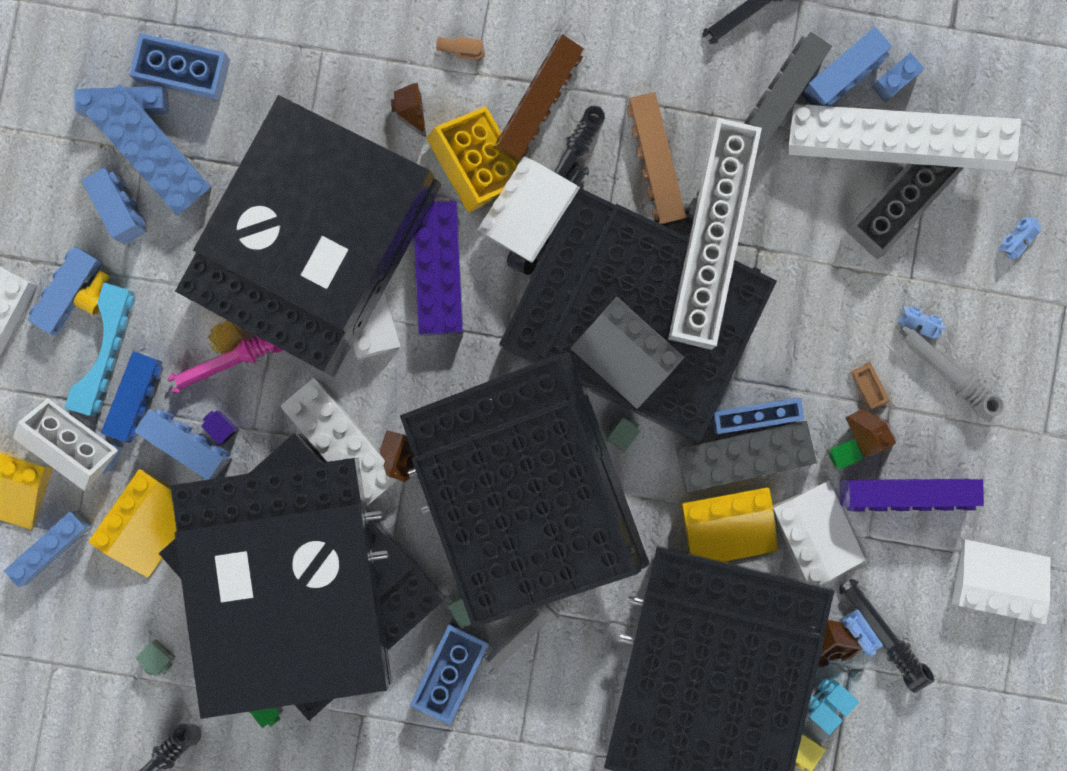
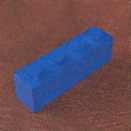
(132, 397)

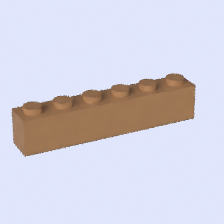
(656, 158)

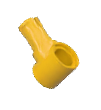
(87, 298)

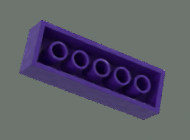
(439, 271)
(914, 493)

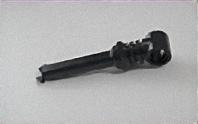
(734, 18)
(578, 143)
(524, 266)
(916, 674)
(174, 746)

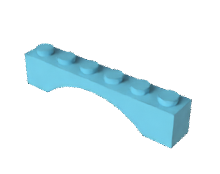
(114, 307)

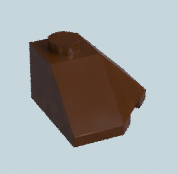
(409, 107)
(870, 432)
(397, 456)
(838, 644)

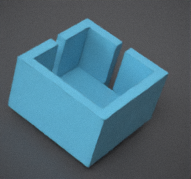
(827, 701)

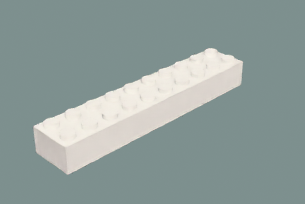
(905, 137)
(715, 234)

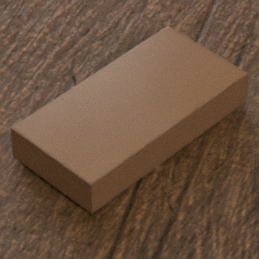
(869, 386)

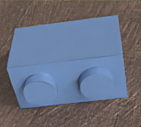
(898, 77)

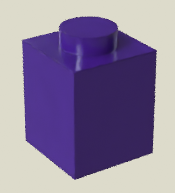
(219, 427)

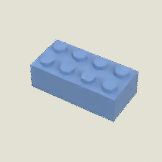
(179, 66)
(848, 68)
(182, 444)
(449, 673)

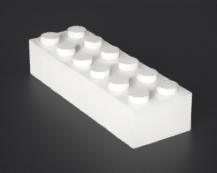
(337, 435)

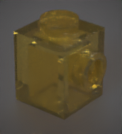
(224, 337)

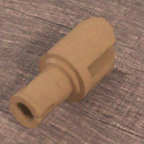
(462, 47)

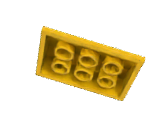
(469, 158)
(22, 489)
(138, 524)
(731, 525)

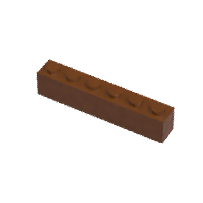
(538, 98)

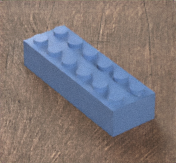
(148, 149)

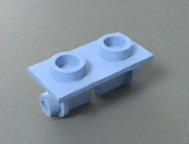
(1026, 230)
(930, 325)
(861, 629)

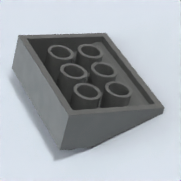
(627, 352)

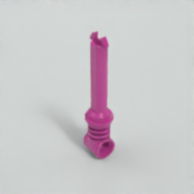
(246, 351)

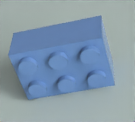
(114, 205)

